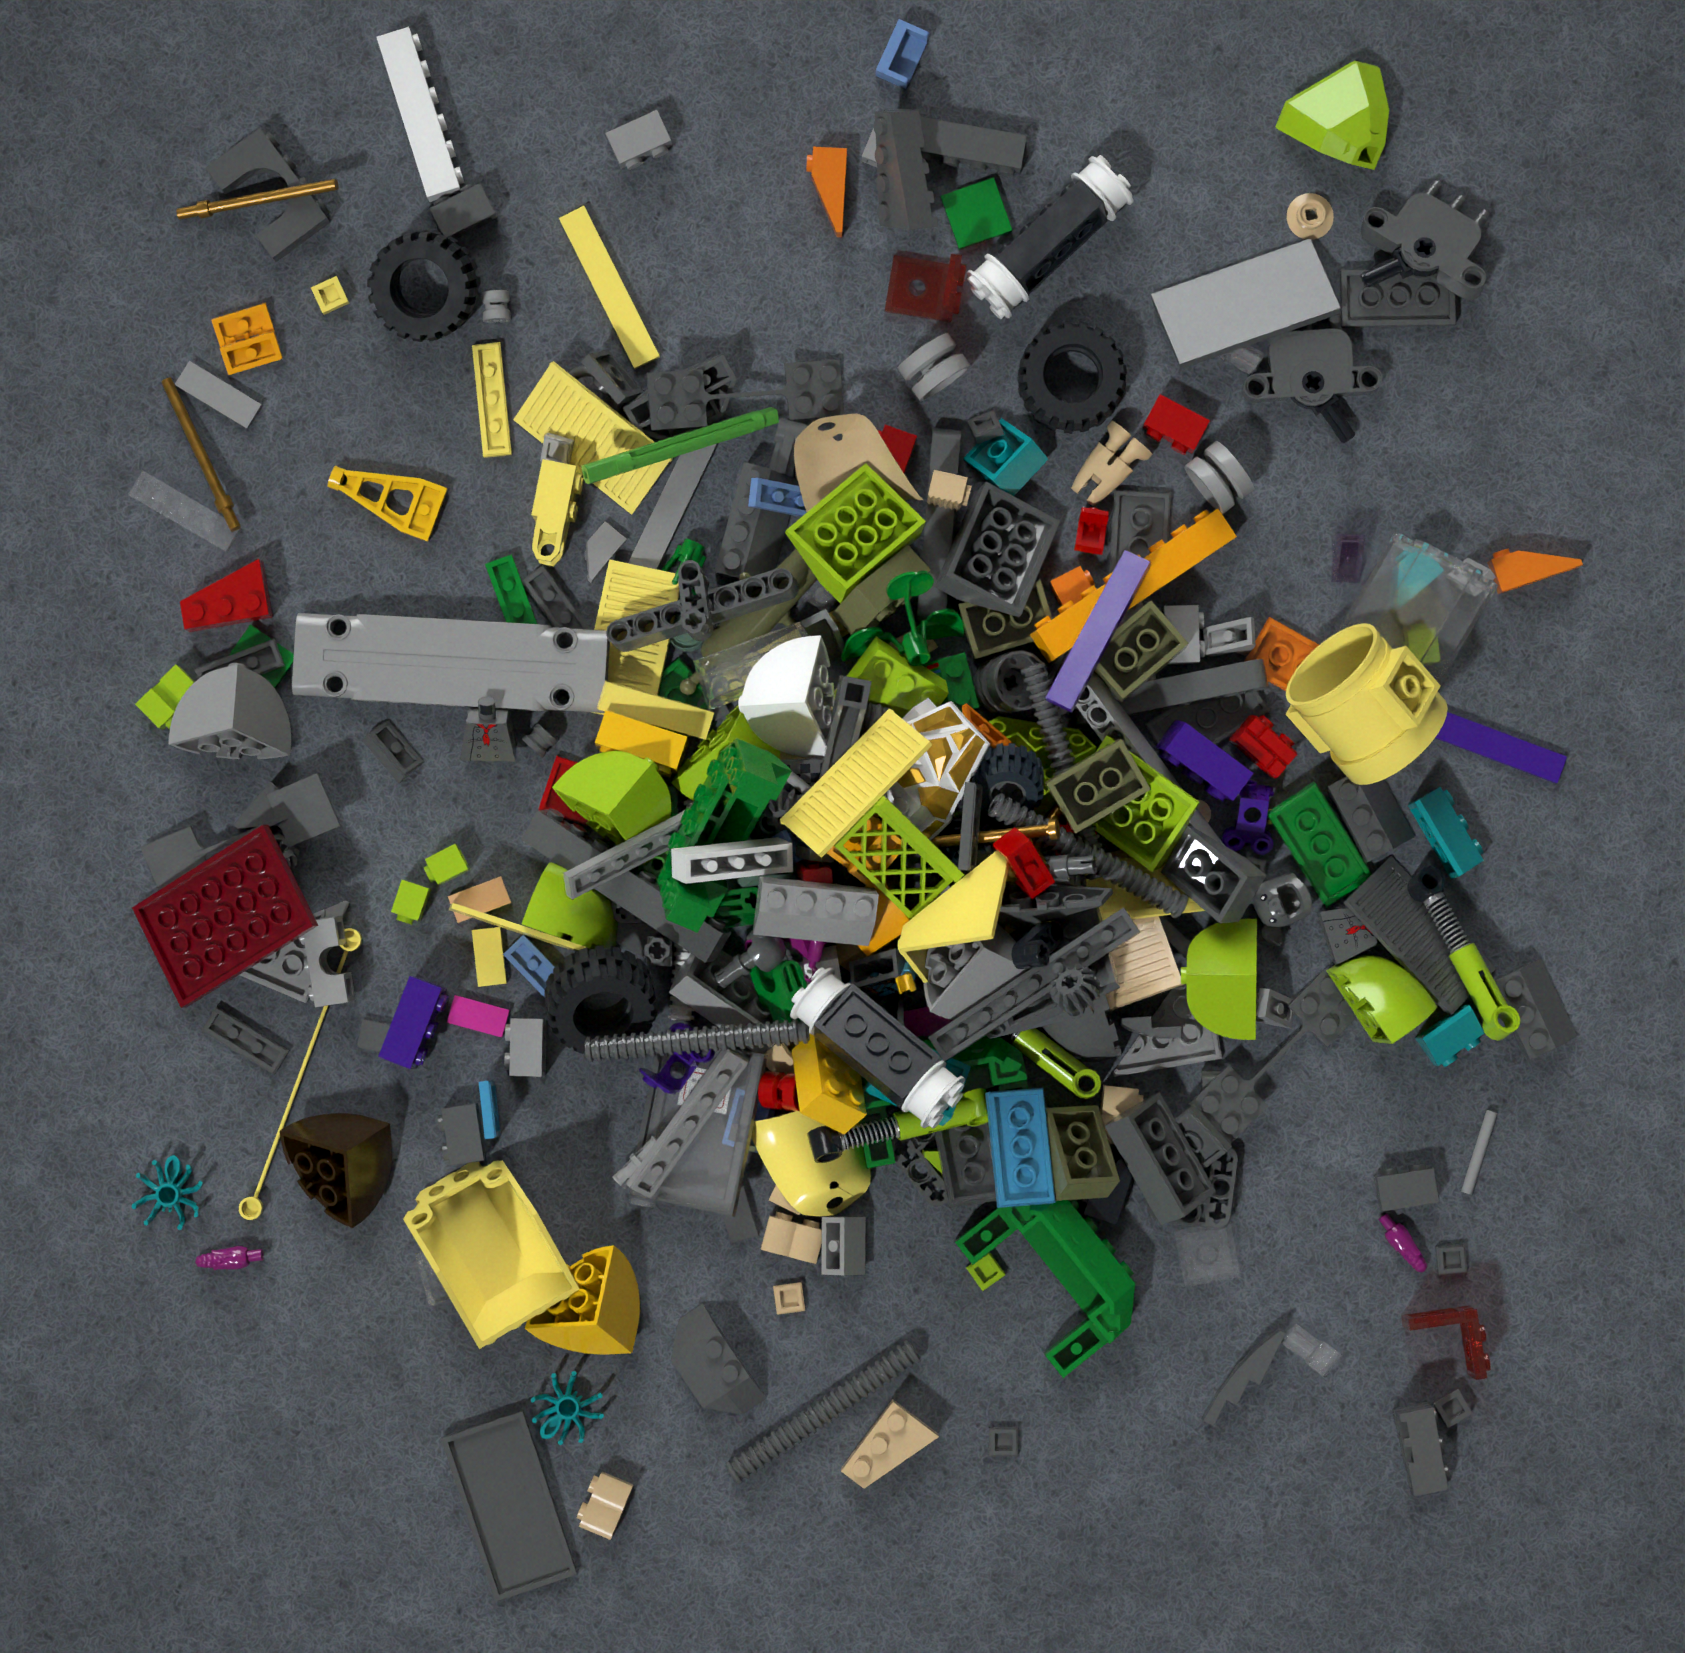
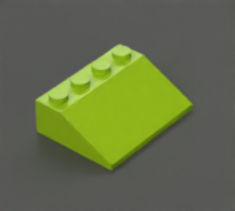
(854, 531)
(1152, 822)

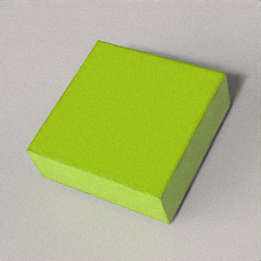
(986, 1271)

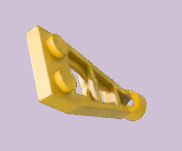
(423, 509)

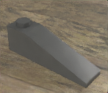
(1054, 902)

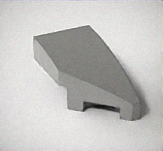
(601, 548)

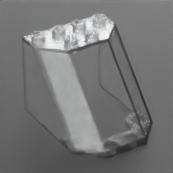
(1420, 600)

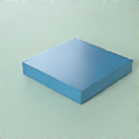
(489, 1109)

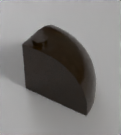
(340, 1162)

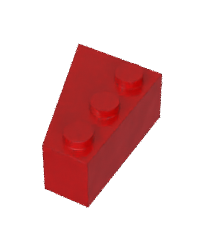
(229, 601)

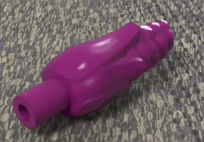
(1402, 1242)
(229, 1258)

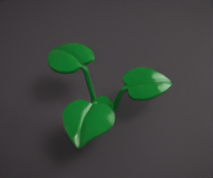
(938, 624)

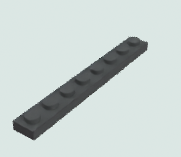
(1032, 985)

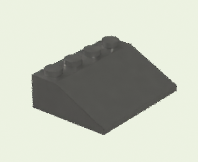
(997, 551)

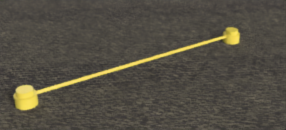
(252, 1207)

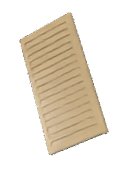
(1143, 962)

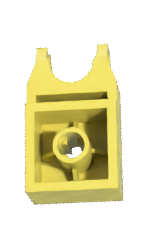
(555, 508)

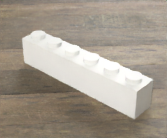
(419, 114)

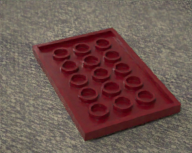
(225, 916)

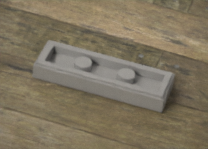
(218, 395)

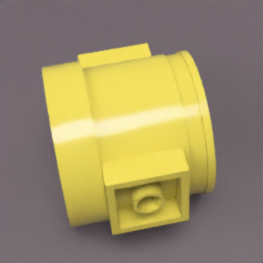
(1365, 703)

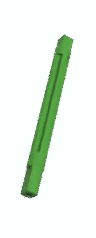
(679, 445)

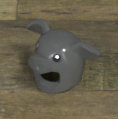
(1279, 906)

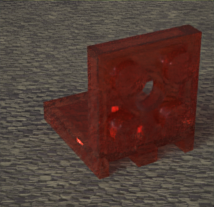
(940, 283)
(1472, 1334)

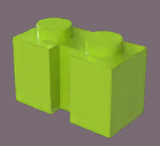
(163, 699)

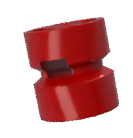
(778, 1091)

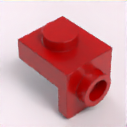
(1091, 530)

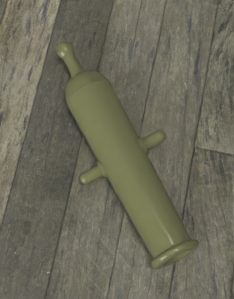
(756, 623)

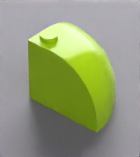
(694, 769)
(616, 794)
(584, 920)
(1223, 978)
(1382, 996)

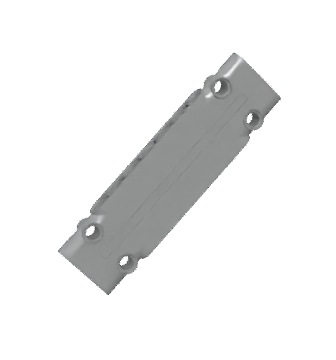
(449, 662)

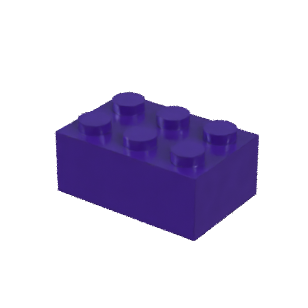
(1203, 761)
(414, 1023)

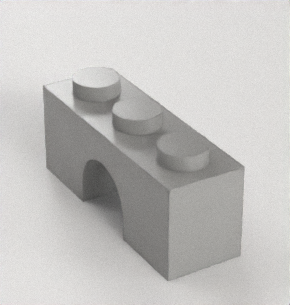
(326, 985)

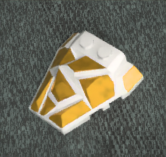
(938, 778)

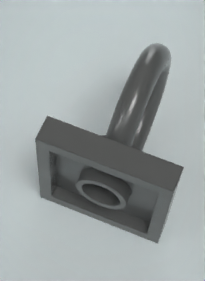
(609, 378)

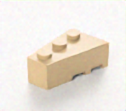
(887, 1444)

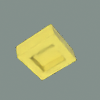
(330, 295)

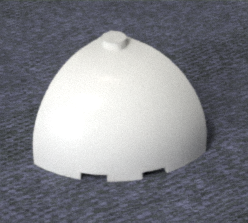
(791, 697)

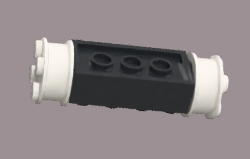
(1051, 238)
(877, 1047)

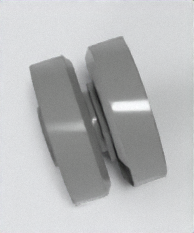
(933, 367)
(1219, 477)

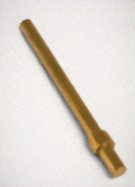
(207, 208)
(223, 502)

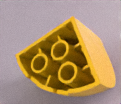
(601, 1313)

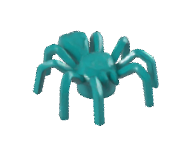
(169, 1192)
(567, 1408)

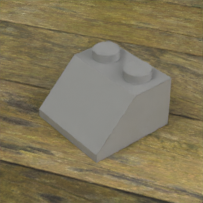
(527, 1047)

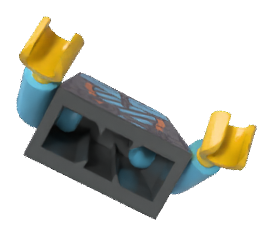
(883, 974)

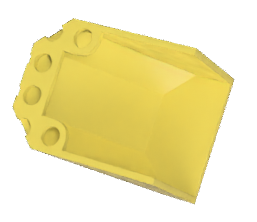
(960, 914)
(489, 1249)

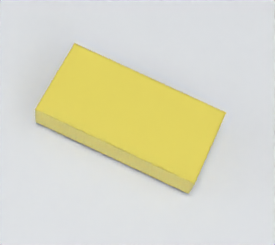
(489, 956)

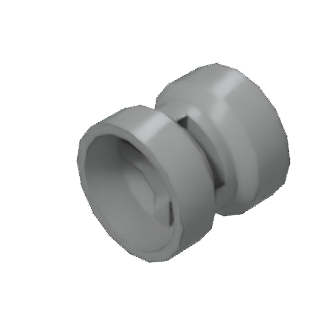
(496, 306)

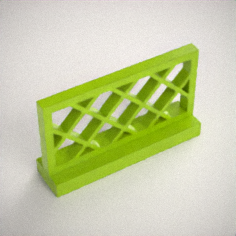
(920, 845)

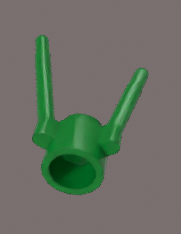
(688, 551)

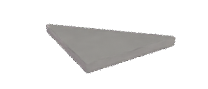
(285, 968)
(1194, 1046)

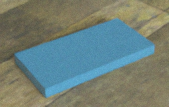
(1020, 1147)

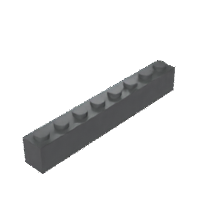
(631, 890)

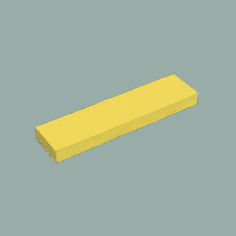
(491, 399)
(655, 710)

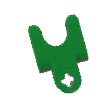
(736, 907)
(778, 988)

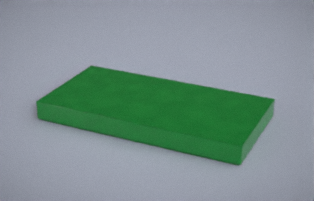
(1319, 844)

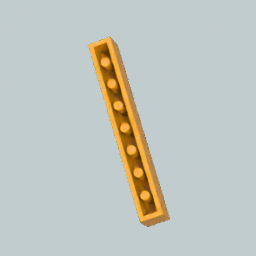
(1167, 562)

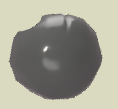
(766, 951)

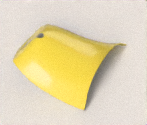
(803, 1183)

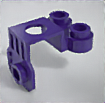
(1247, 831)
(664, 1079)

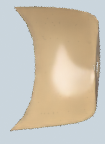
(827, 463)

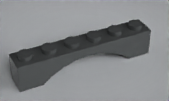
(846, 719)

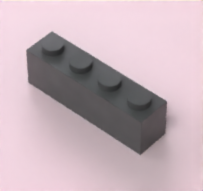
(972, 146)

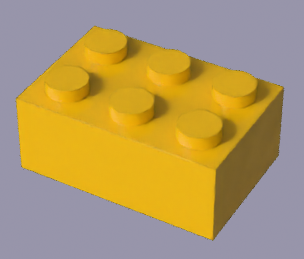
(642, 740)
(827, 1087)

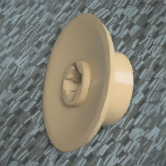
(1297, 217)

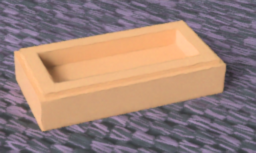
(481, 897)

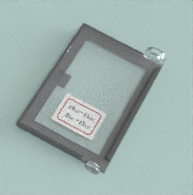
(715, 1162)

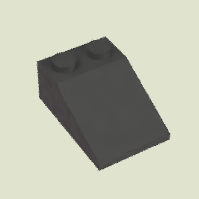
(1213, 875)

